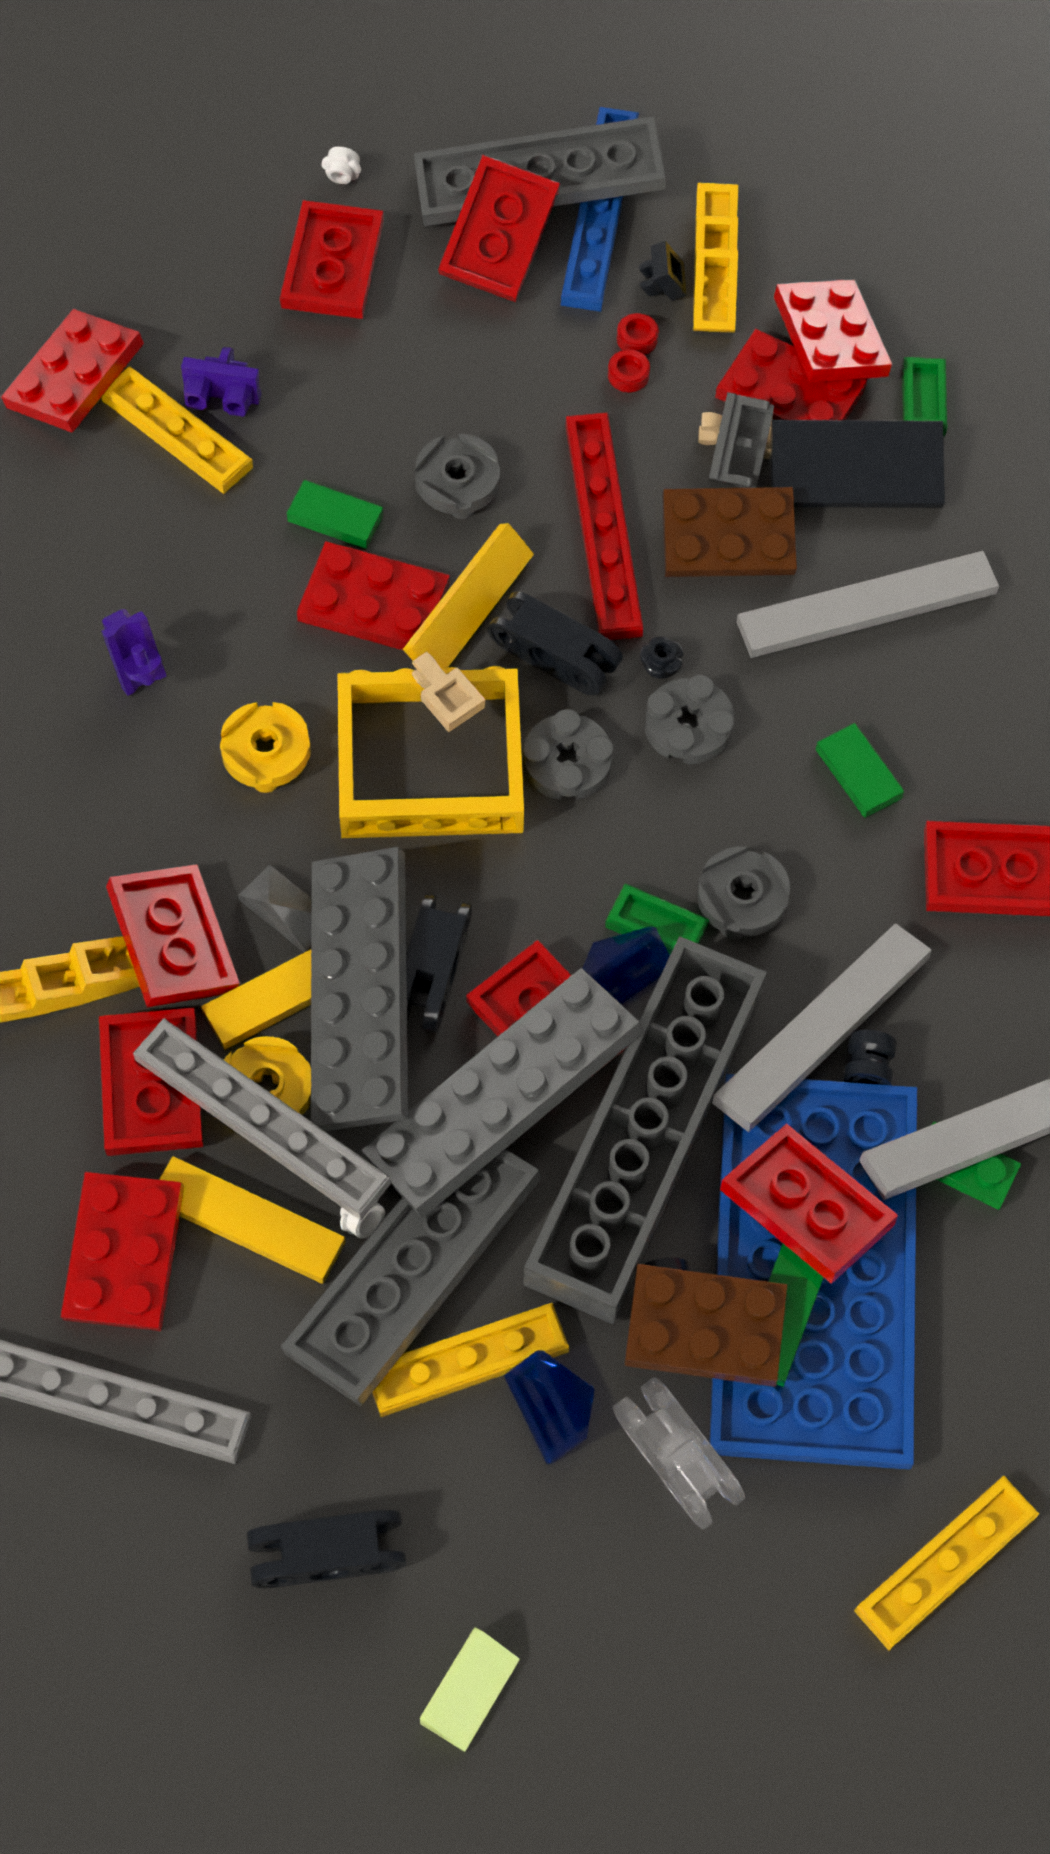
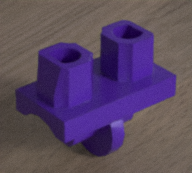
(220, 379)
(132, 650)

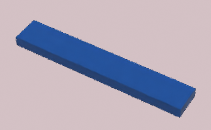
(593, 240)

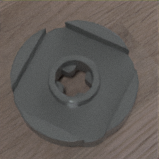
(463, 495)
(695, 697)
(569, 779)
(736, 916)

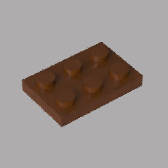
(729, 532)
(706, 1325)

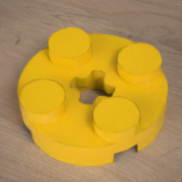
(265, 769)
(281, 1061)

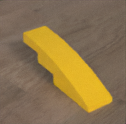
(715, 258)
(67, 980)

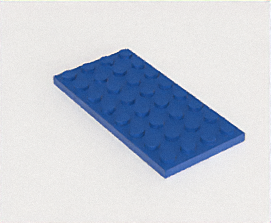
(855, 1361)

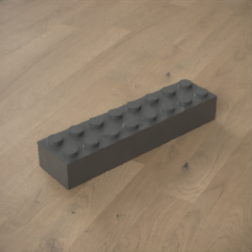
(644, 1131)

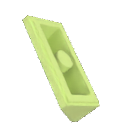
(469, 1689)

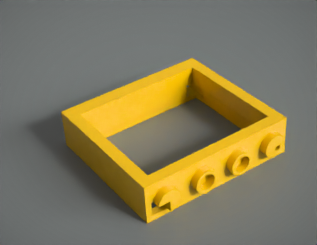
(428, 815)

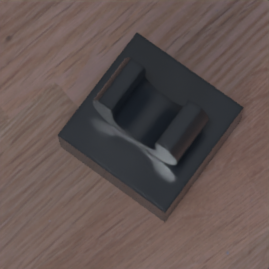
(665, 272)

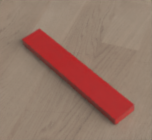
(604, 526)

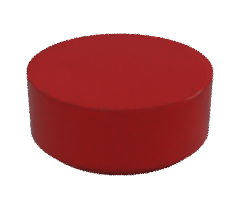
(637, 333)
(628, 371)

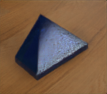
(627, 962)
(552, 1402)

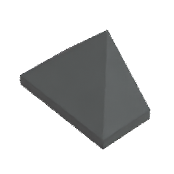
(281, 906)

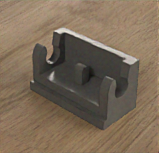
(741, 441)

